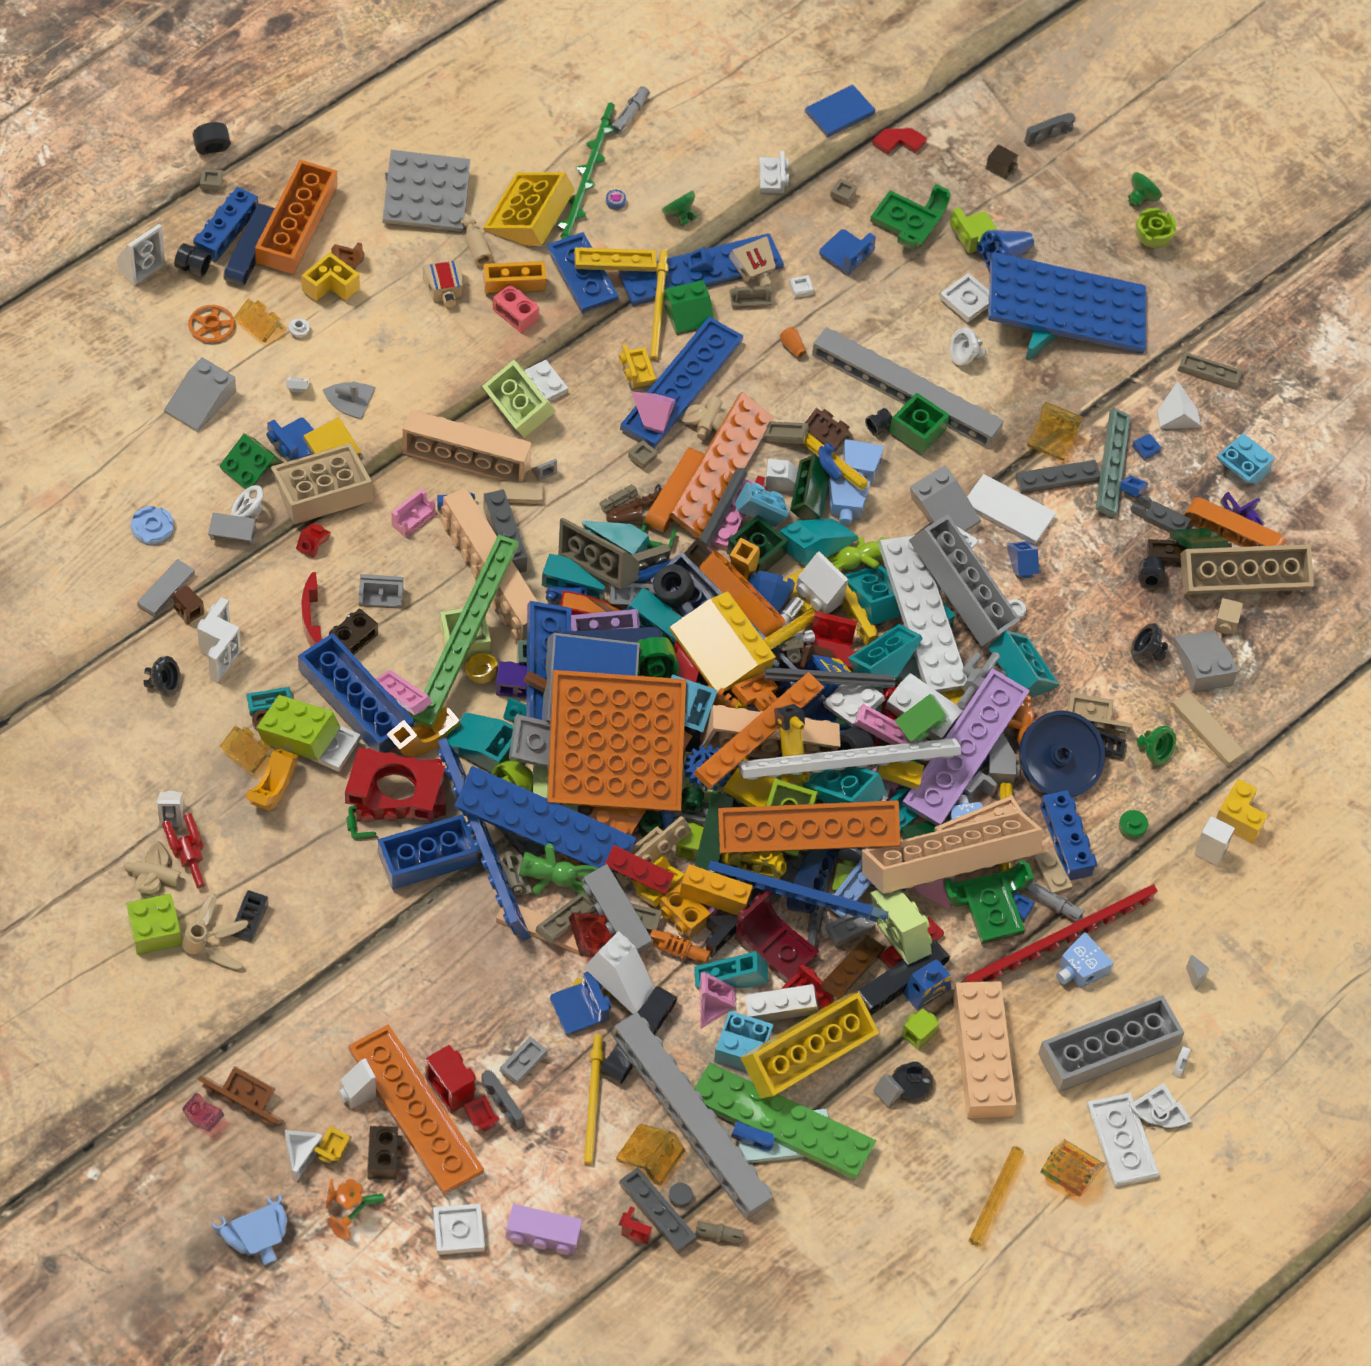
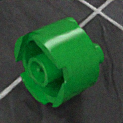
(657, 658)

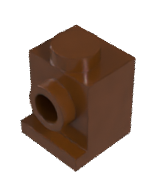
(188, 604)

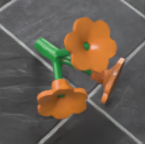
(348, 1196)

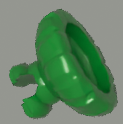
(1143, 190)
(681, 207)
(1158, 744)

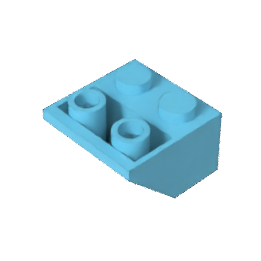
(1247, 459)
(757, 501)
(697, 704)
(739, 1037)

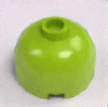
(1155, 228)
(515, 773)

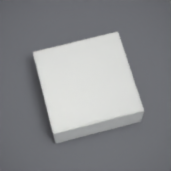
(801, 286)

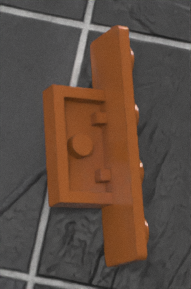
(247, 1091)

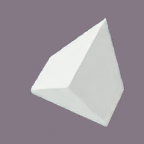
(1178, 410)
(300, 1150)

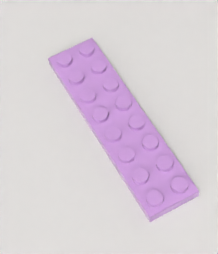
(977, 734)

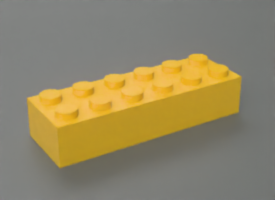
(809, 1045)

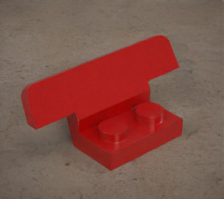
(834, 634)

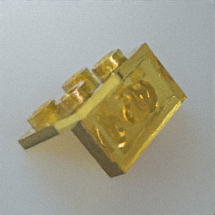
(1055, 431)
(652, 1150)

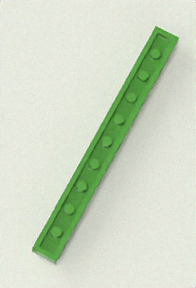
(467, 628)

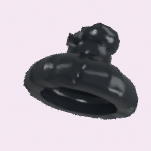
(1149, 643)
(164, 676)
(914, 1080)

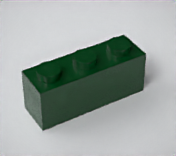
(810, 489)

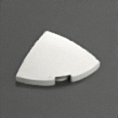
(1160, 1108)

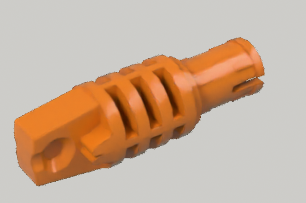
(679, 946)

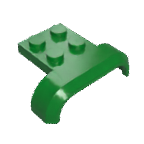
(910, 219)
(992, 901)

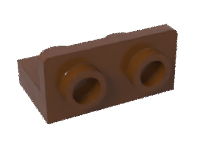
(827, 429)

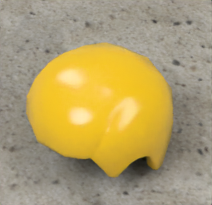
(481, 668)

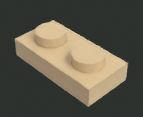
(1053, 872)

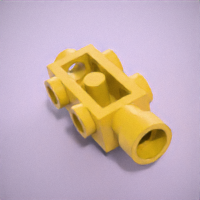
(763, 863)

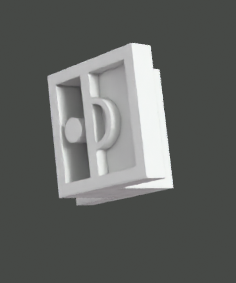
(219, 639)

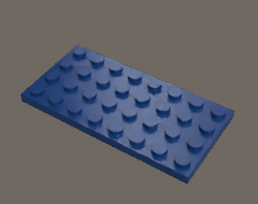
(1067, 302)

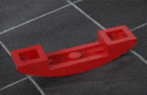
(310, 594)

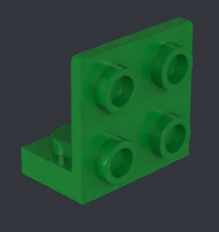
(248, 461)

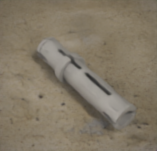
(634, 104)
(1058, 903)

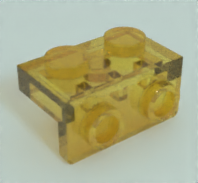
(258, 320)

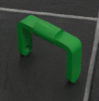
(653, 544)
(351, 826)

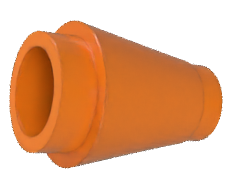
(792, 340)

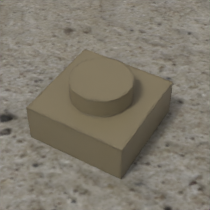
(211, 179)
(843, 191)
(642, 454)

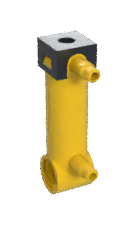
(791, 723)

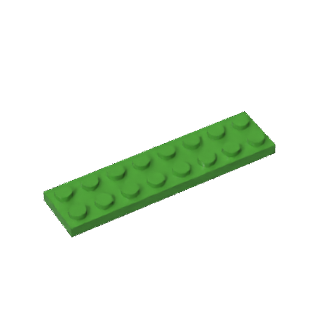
(788, 1121)

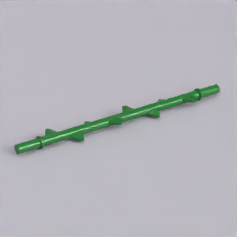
(586, 171)

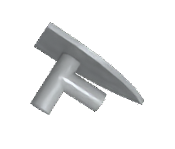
(350, 397)

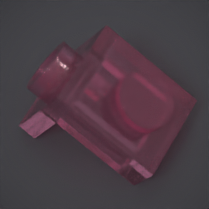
(201, 1113)

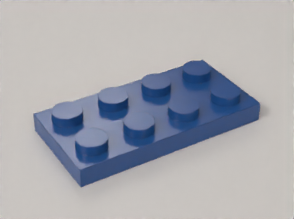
(586, 286)

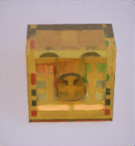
(1071, 1168)

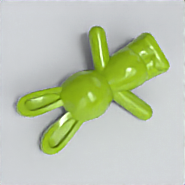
(851, 557)

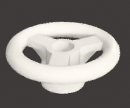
(250, 506)

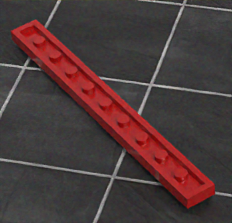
(1067, 934)

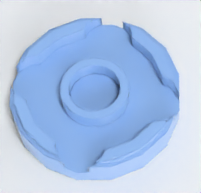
(152, 525)

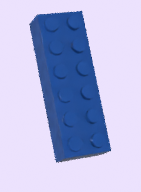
(353, 692)

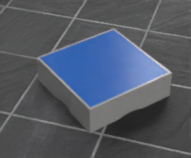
(587, 655)

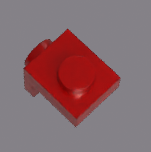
(311, 539)
(481, 1114)
(634, 1230)

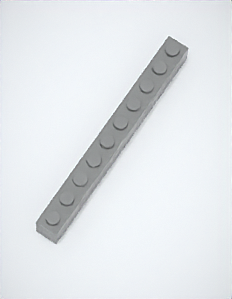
(903, 385)
(692, 1115)

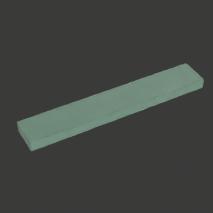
(1113, 462)

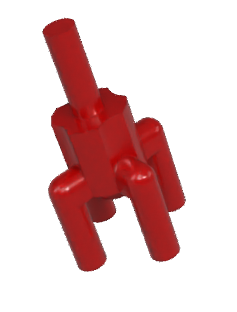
(187, 847)

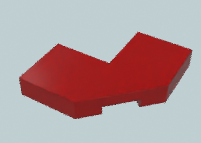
(907, 137)

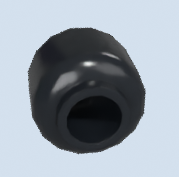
(1151, 571)

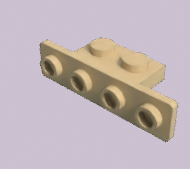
(1096, 710)
(657, 844)

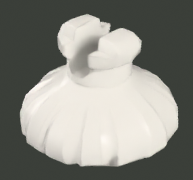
(965, 347)

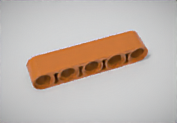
(658, 513)
(1231, 525)
(749, 600)

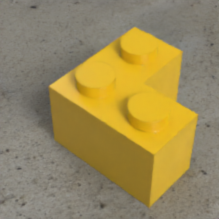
(328, 275)
(1240, 814)

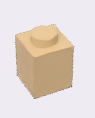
(1228, 616)

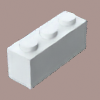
(782, 1003)

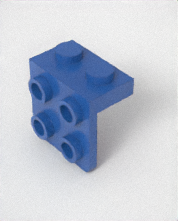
(848, 251)
(290, 438)
(581, 1005)

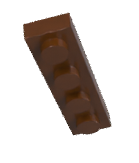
(852, 967)

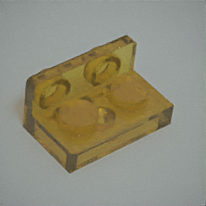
(245, 748)

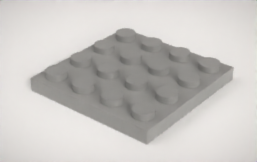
(426, 190)

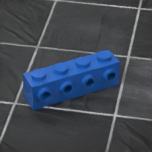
(226, 223)
(1068, 835)

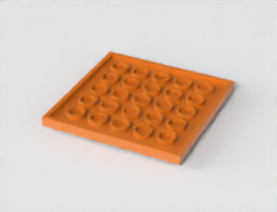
(616, 741)

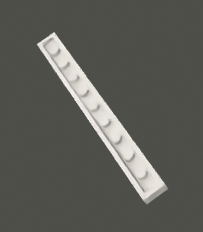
(848, 758)

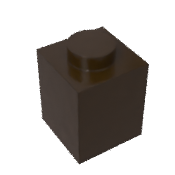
(1002, 162)

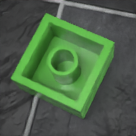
(922, 718)

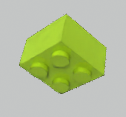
(154, 924)

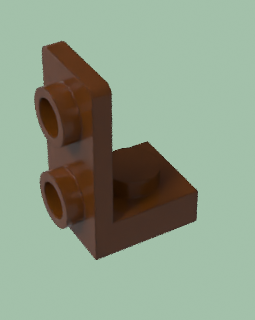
(811, 649)

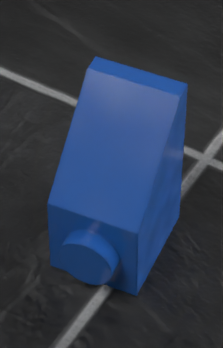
(1023, 559)

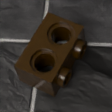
(357, 636)
(384, 1152)

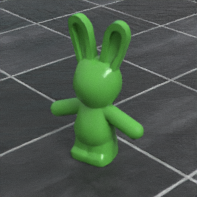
(561, 873)

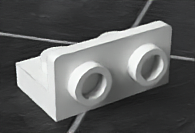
(773, 174)

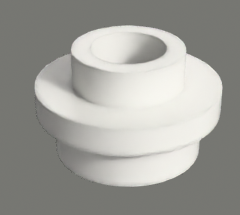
(299, 327)

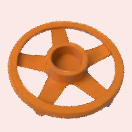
(211, 323)

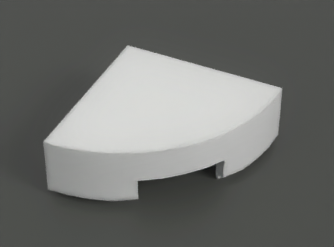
(1181, 1062)

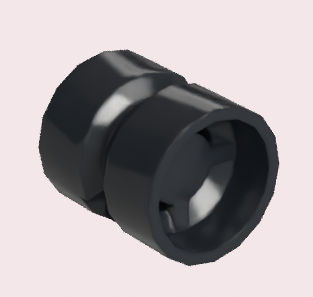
(189, 259)

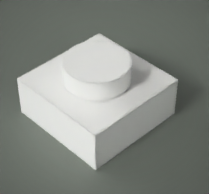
(297, 384)

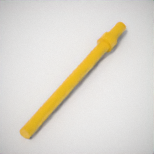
(662, 271)
(596, 1059)

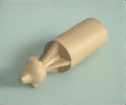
(476, 242)

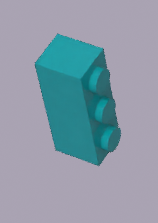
(654, 613)

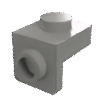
(978, 783)

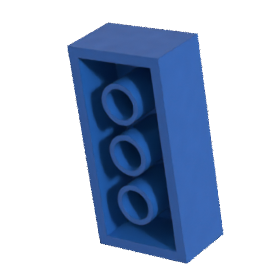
(427, 851)

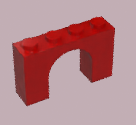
(373, 765)
(385, 808)

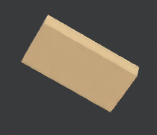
(523, 492)

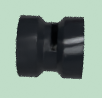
(878, 422)

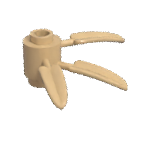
(197, 934)

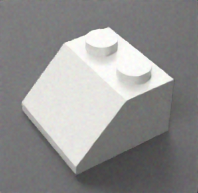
(822, 584)

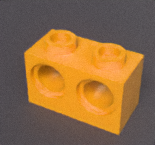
(687, 910)

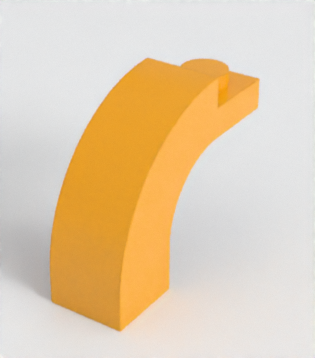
(745, 558)
(422, 739)
(275, 780)

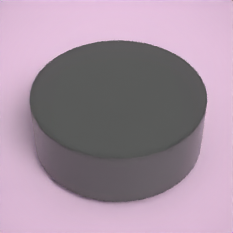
(680, 1195)

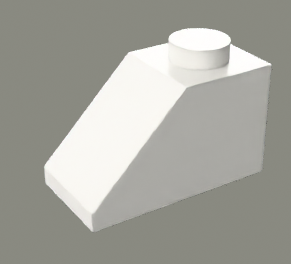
(780, 475)
(170, 808)
(358, 1085)

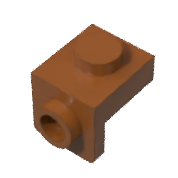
(350, 256)

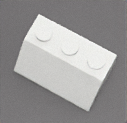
(911, 692)

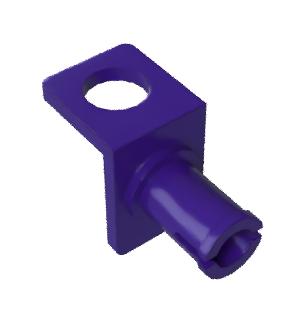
(1246, 511)

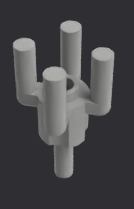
(976, 676)

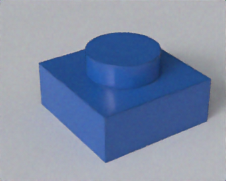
(1146, 446)
(1133, 486)

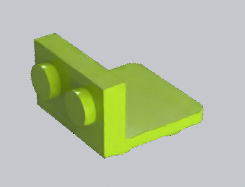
(970, 228)

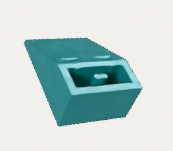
(482, 740)

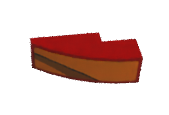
(585, 604)

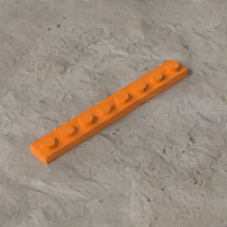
(755, 732)

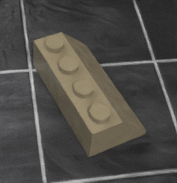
(597, 555)

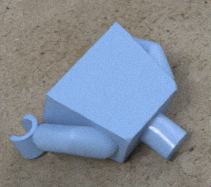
(256, 1230)

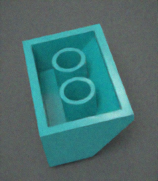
(1023, 663)

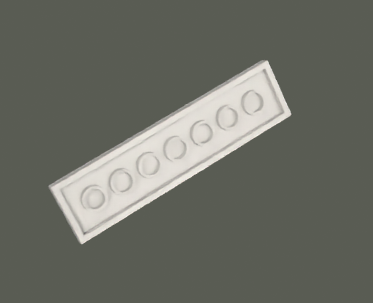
(924, 614)

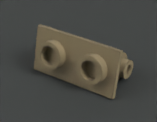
(750, 297)
(792, 649)
(519, 885)

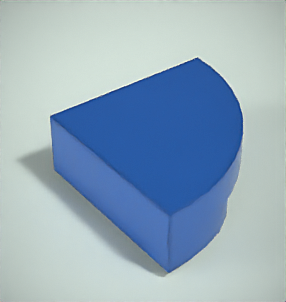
(1023, 906)

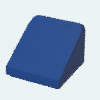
(700, 260)

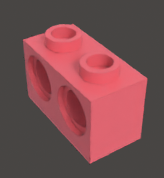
(516, 308)

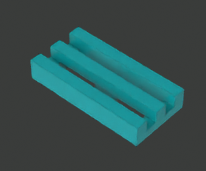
(267, 703)

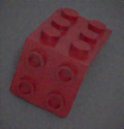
(765, 932)

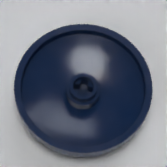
(1061, 753)

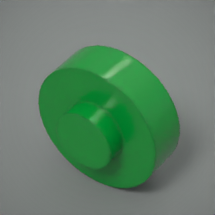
(1133, 824)

